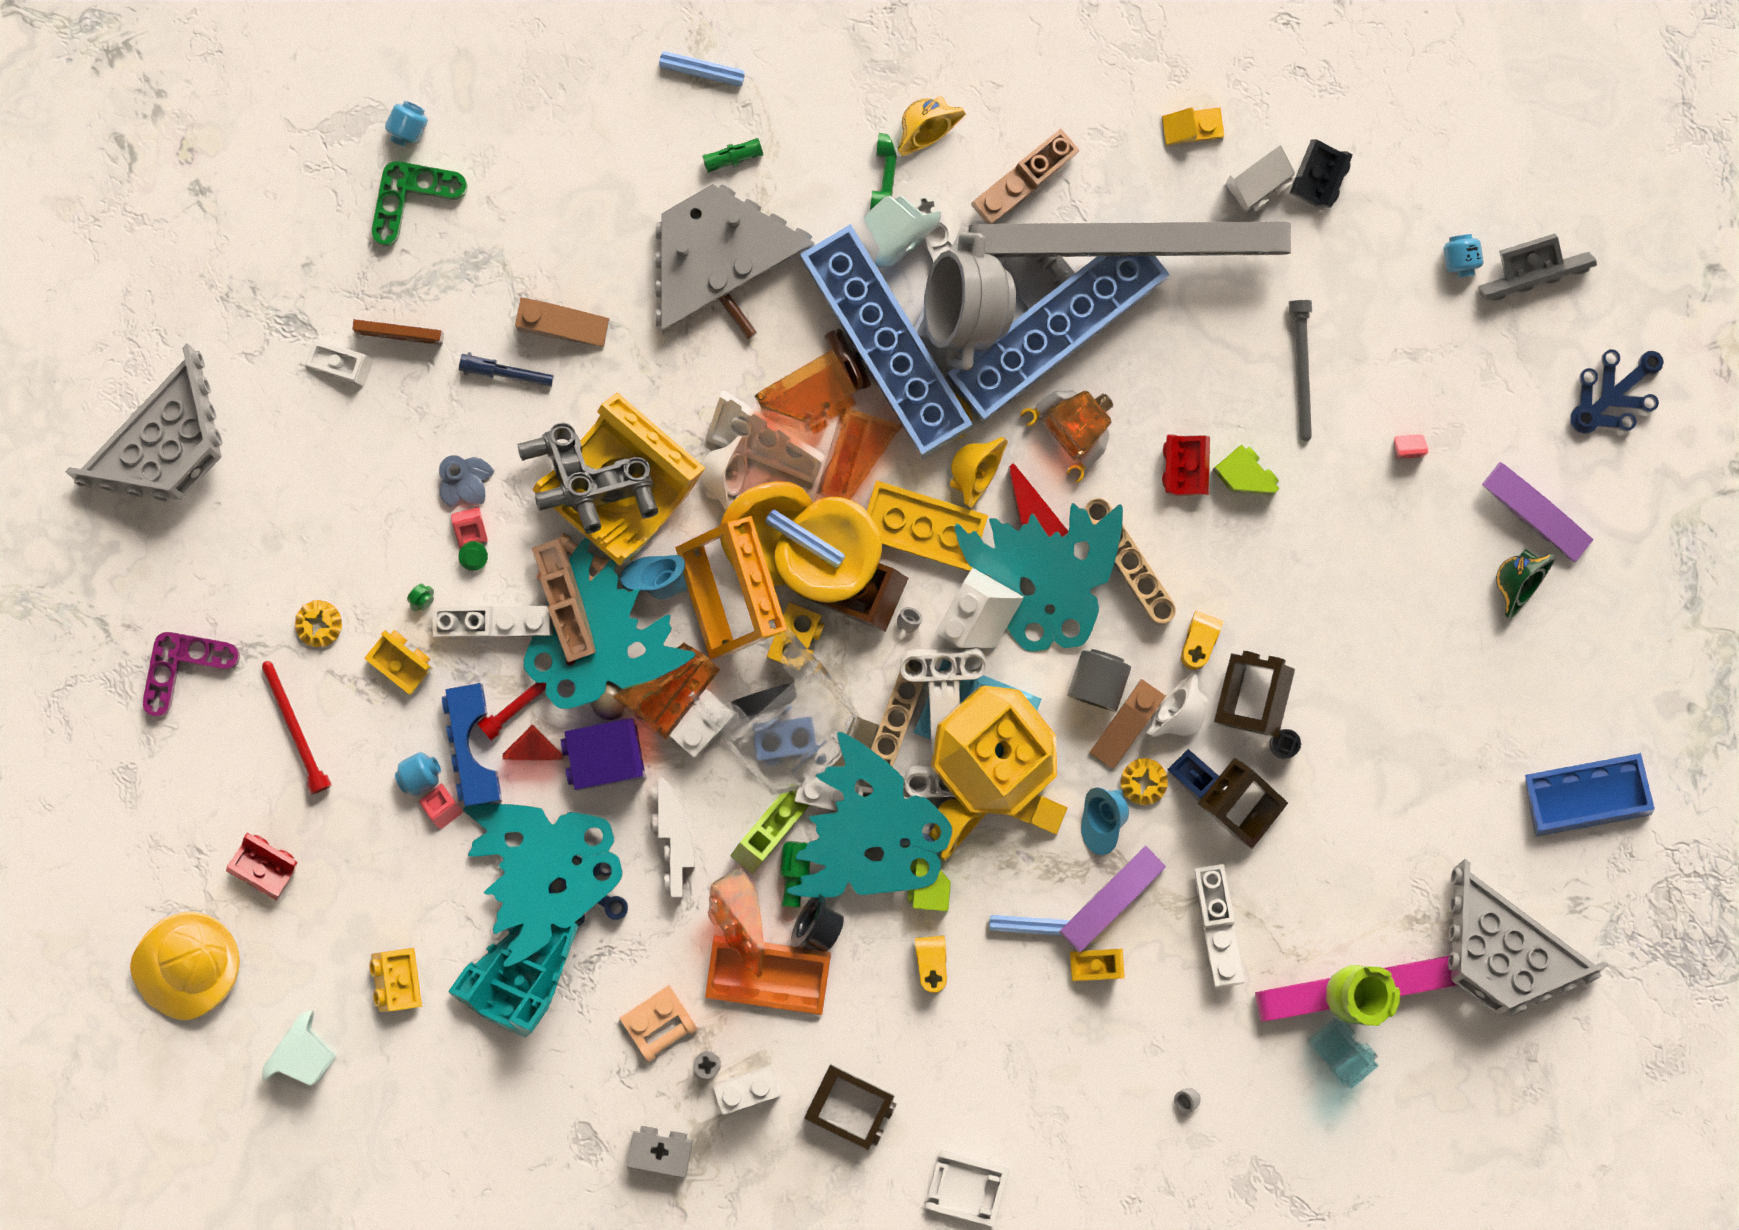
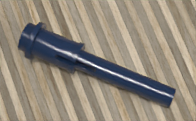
(489, 368)

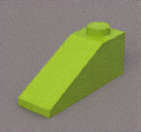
(768, 831)

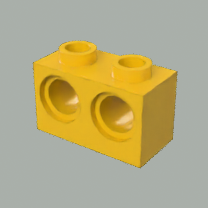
(791, 614)

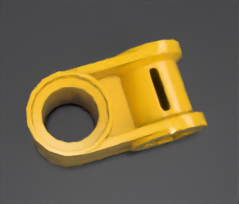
(1202, 636)
(932, 957)

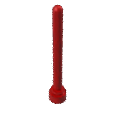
(493, 724)
(316, 779)

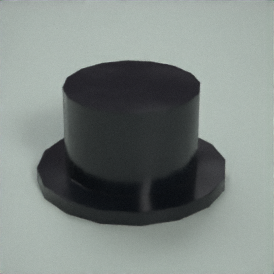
(817, 925)

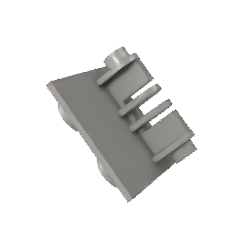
(1037, 276)

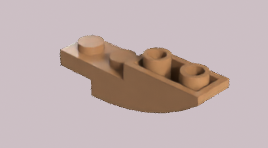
(1025, 177)

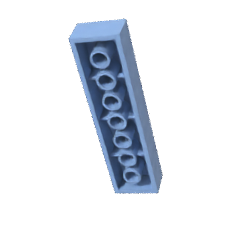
(1056, 329)
(886, 341)

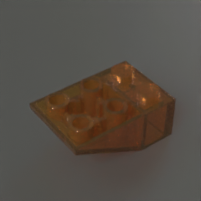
(737, 912)

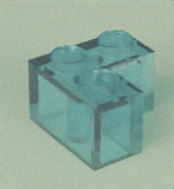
(1342, 1054)

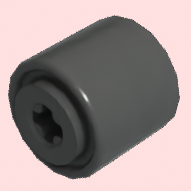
(1099, 679)

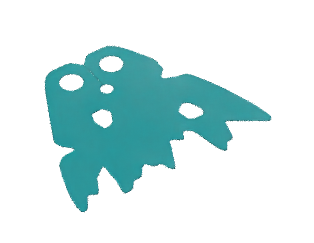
(1053, 570)
(612, 635)
(867, 823)
(536, 863)

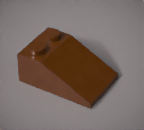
(876, 601)

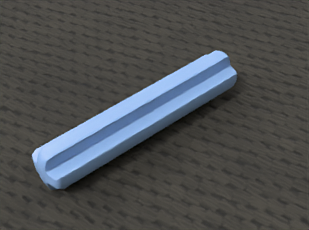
(701, 68)
(805, 538)
(1026, 925)

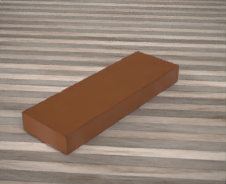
(398, 332)

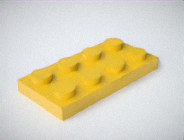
(922, 524)

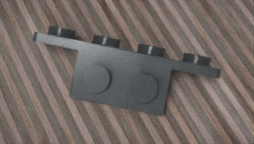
(1534, 264)

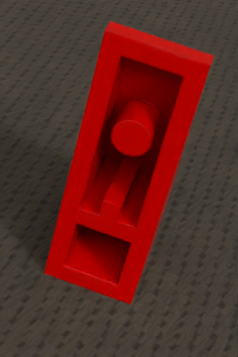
(1030, 502)

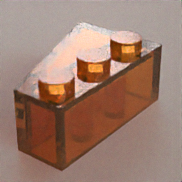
(854, 451)
(662, 701)

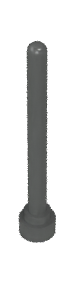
(1301, 312)

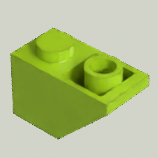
(1244, 474)
(933, 896)

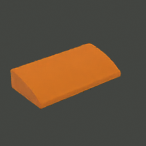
(789, 980)

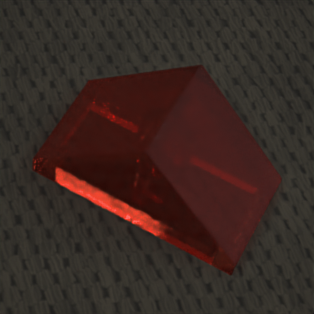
(533, 747)

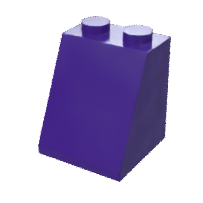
(603, 754)

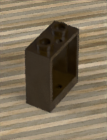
(1276, 698)
(1219, 802)
(886, 1109)

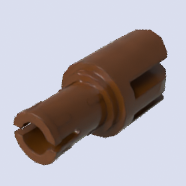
(848, 359)

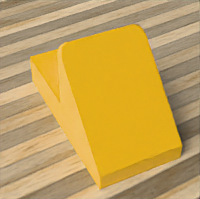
(1192, 125)
(1043, 814)
(1097, 964)

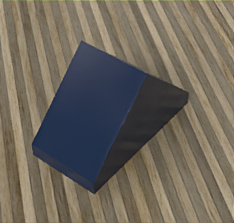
(1193, 774)

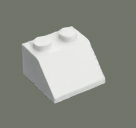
(1260, 177)
(693, 731)

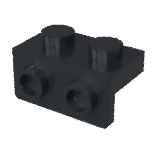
(1321, 174)

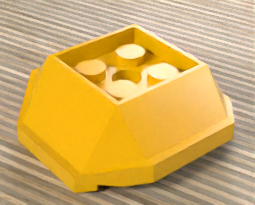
(967, 757)

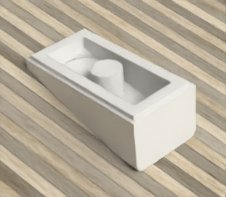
(339, 362)

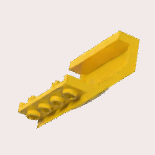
(624, 434)

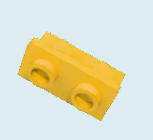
(395, 980)

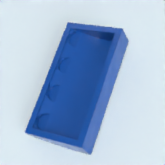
(1589, 794)

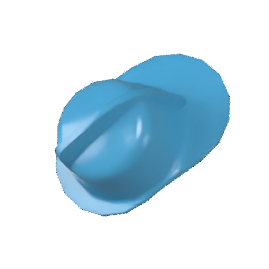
(657, 575)
(1102, 819)

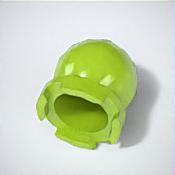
(1362, 995)

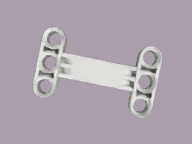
(942, 701)

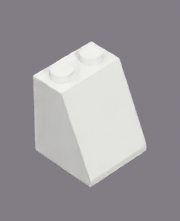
(979, 612)

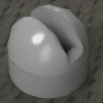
(911, 614)
(1187, 1100)

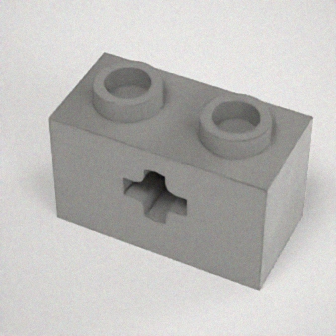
(644, 1158)

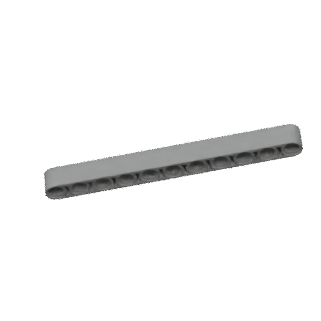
(1135, 239)

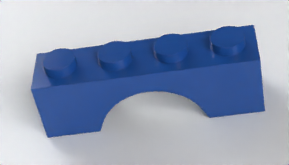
(465, 708)

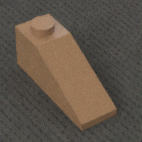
(561, 322)
(1127, 724)

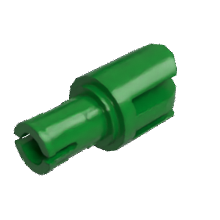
(792, 870)

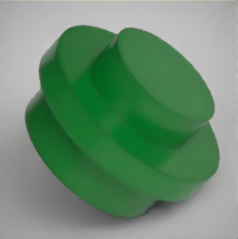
(473, 556)
(420, 597)

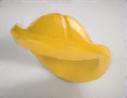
(759, 502)
(845, 528)
(185, 965)

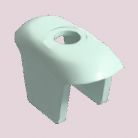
(898, 228)
(300, 1053)

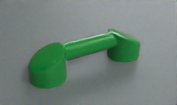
(885, 149)

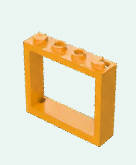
(753, 580)

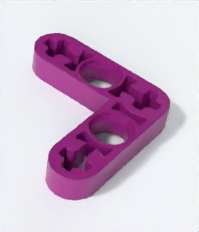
(180, 653)

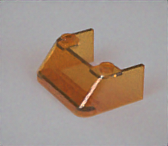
(808, 395)

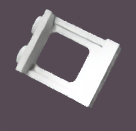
(747, 1089)

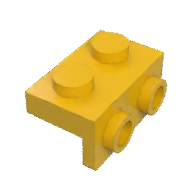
(399, 662)

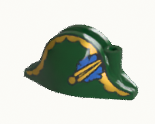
(1520, 578)

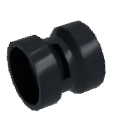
(1281, 746)

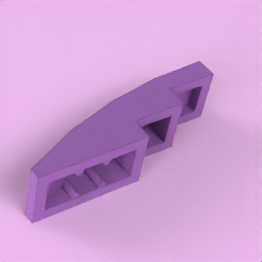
(1537, 511)
(1112, 899)

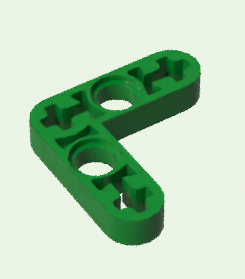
(409, 184)

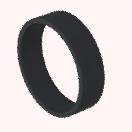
(756, 702)

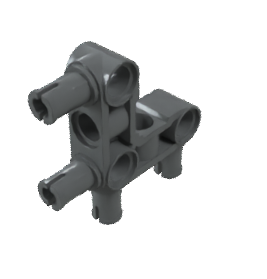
(600, 484)

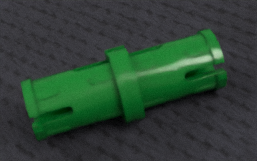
(732, 155)

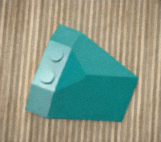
(519, 993)

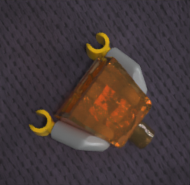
(1076, 423)

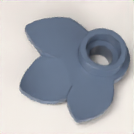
(466, 483)

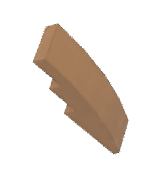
(564, 600)

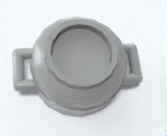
(968, 301)

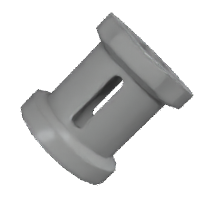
(701, 1072)

